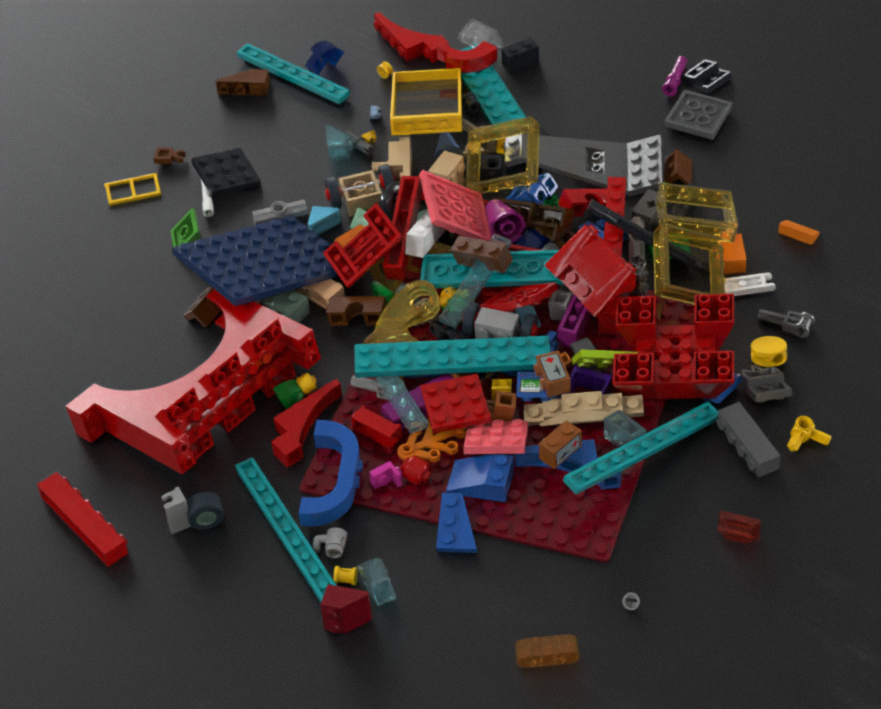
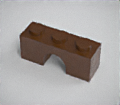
(492, 254)
(343, 309)

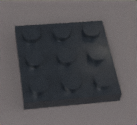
(226, 171)

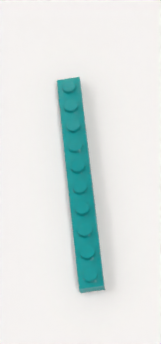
(640, 448)
(285, 527)

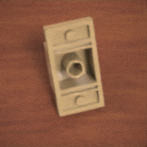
(399, 158)

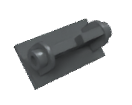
(642, 275)

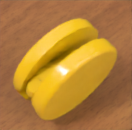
(768, 351)

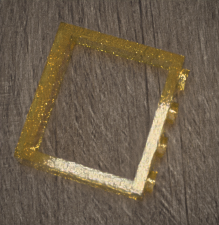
(495, 132)
(699, 197)
(666, 233)

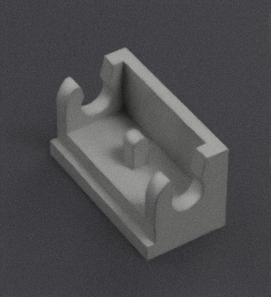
(176, 511)

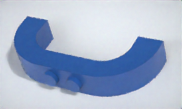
(336, 503)

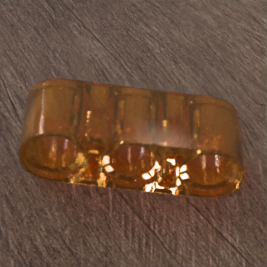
(547, 651)

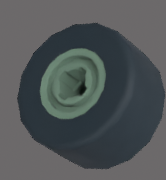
(205, 510)

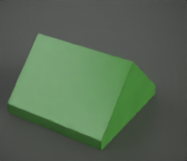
(186, 229)

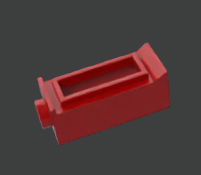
(376, 427)

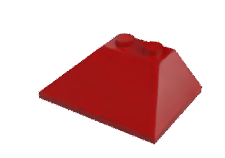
(365, 248)

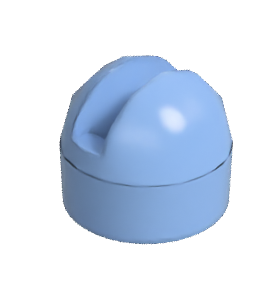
(375, 112)

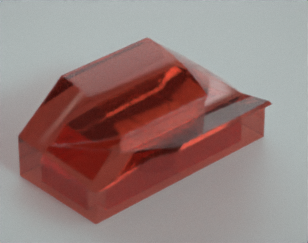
(739, 527)

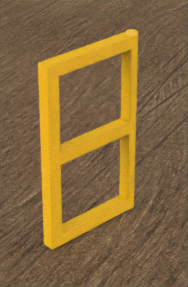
(134, 197)

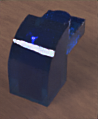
(322, 53)

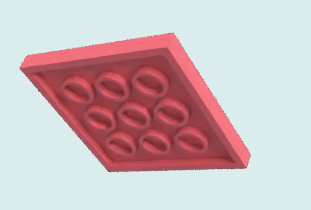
(455, 207)

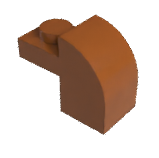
(503, 406)

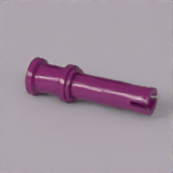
(673, 80)

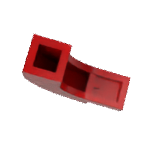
(468, 60)

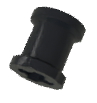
(469, 107)

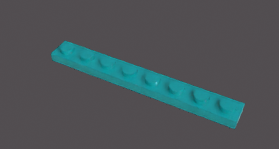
(293, 73)

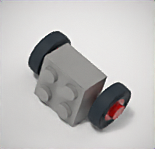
(496, 323)

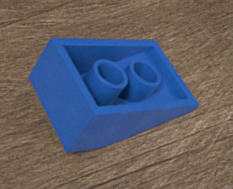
(482, 477)

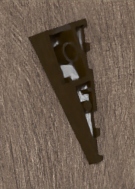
(546, 219)

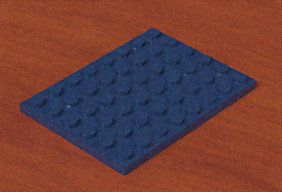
(259, 260)

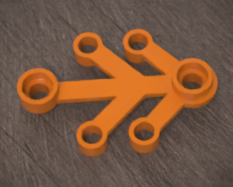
(431, 442)

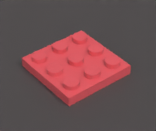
(497, 437)

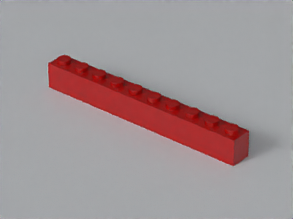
(614, 236)

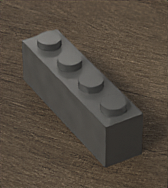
(748, 439)

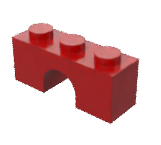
(579, 199)

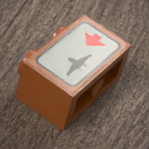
(552, 374)
(560, 444)

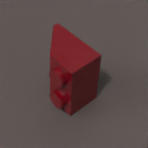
(345, 608)

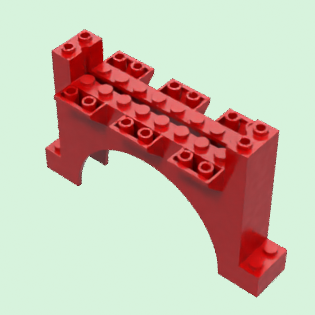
(177, 417)

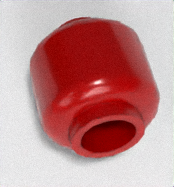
(415, 470)

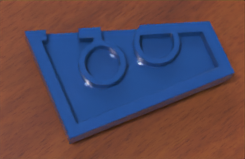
(454, 526)

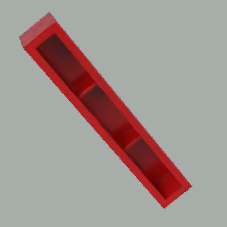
(404, 219)
(83, 519)

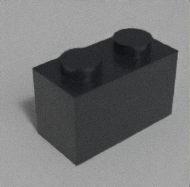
(520, 55)

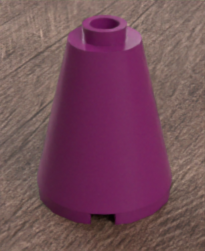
(504, 220)

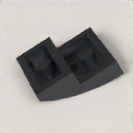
(707, 76)

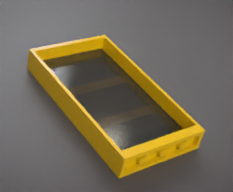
(426, 102)

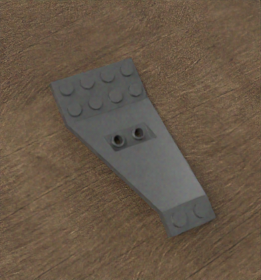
(596, 160)

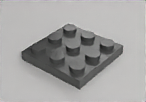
(698, 114)

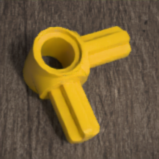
(803, 431)

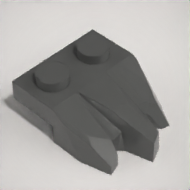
(765, 384)

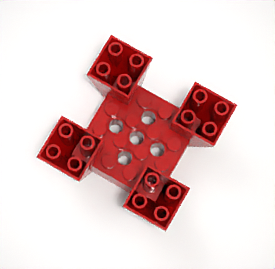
(674, 358)

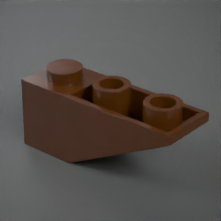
(245, 83)

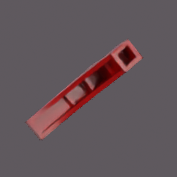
(408, 42)
(297, 420)

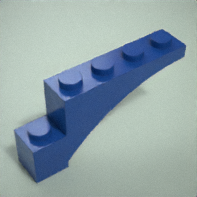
(579, 458)

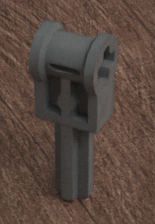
(791, 323)

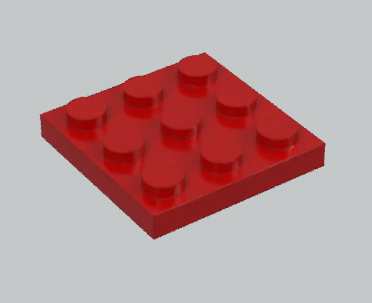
(455, 403)

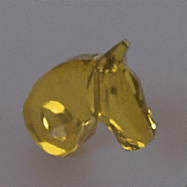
(401, 315)

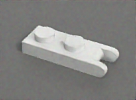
(749, 284)

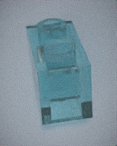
(377, 581)

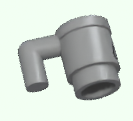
(335, 542)

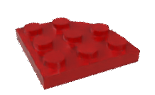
(520, 296)

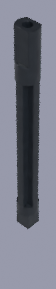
(644, 235)

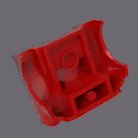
(592, 270)

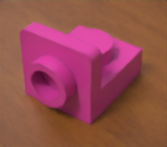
(385, 473)

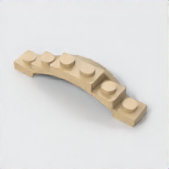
(582, 408)

